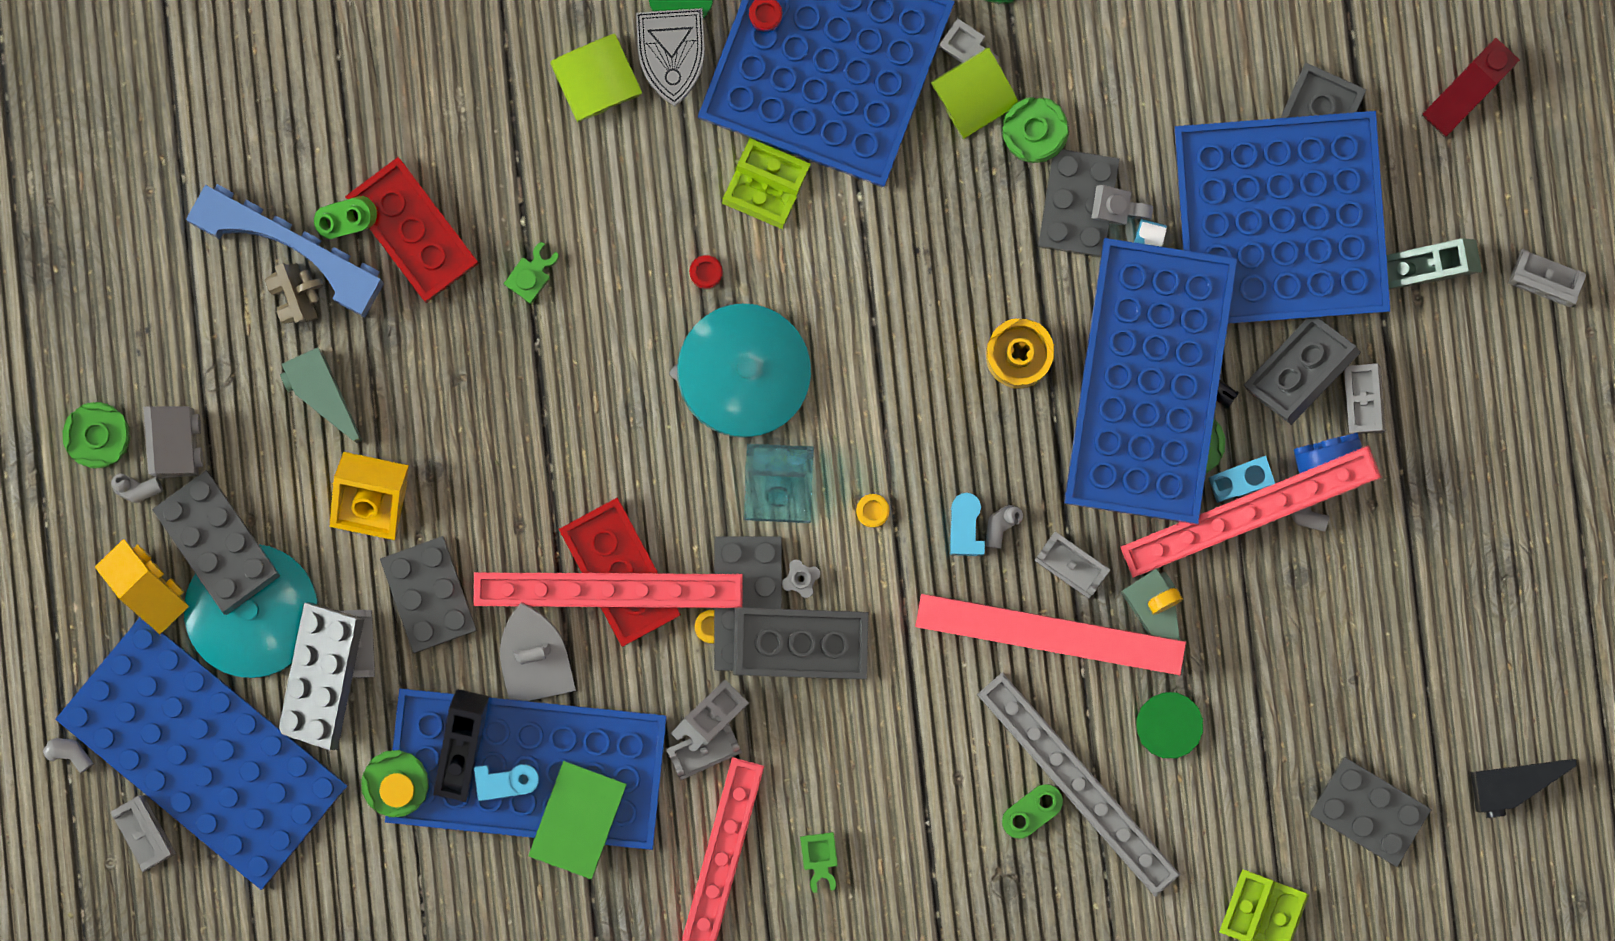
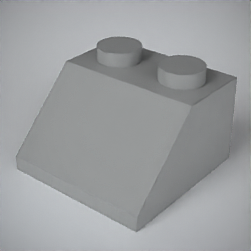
(172, 441)

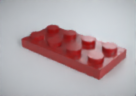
(414, 231)
(609, 544)

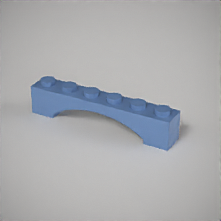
(220, 214)

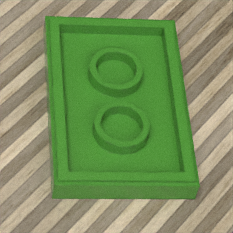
(577, 820)

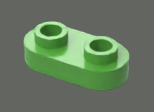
(343, 219)
(1032, 811)

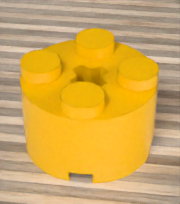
(1023, 334)

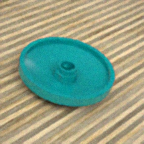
(743, 370)
(259, 633)

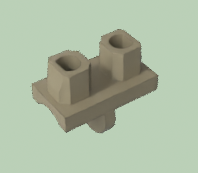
(299, 292)

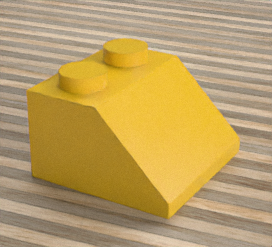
(368, 495)

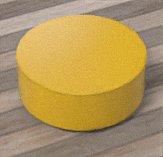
(872, 510)
(1164, 601)
(705, 626)
(397, 790)

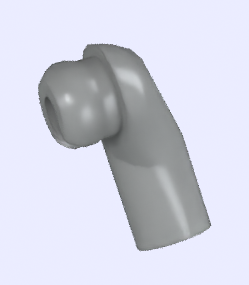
(134, 490)
(1311, 519)
(1000, 522)
(68, 749)

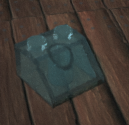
(778, 483)

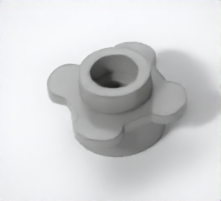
(796, 570)

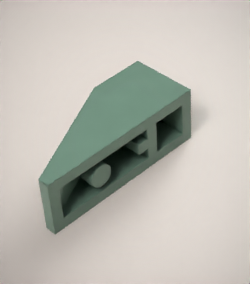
(1433, 263)
(315, 384)
(1137, 596)

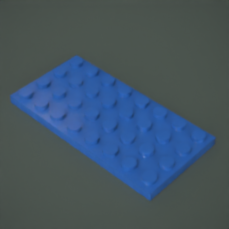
(1150, 381)
(542, 736)
(201, 753)

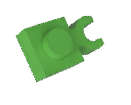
(528, 277)
(819, 854)

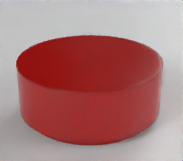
(765, 15)
(706, 272)

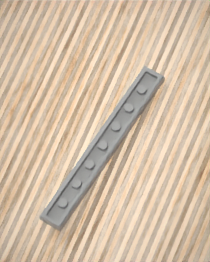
(1078, 784)

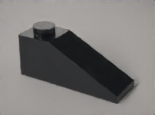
(461, 744)
(1510, 786)

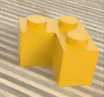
(141, 586)

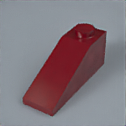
(1470, 87)

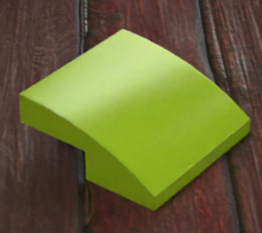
(596, 77)
(975, 92)
(766, 183)
(1263, 910)

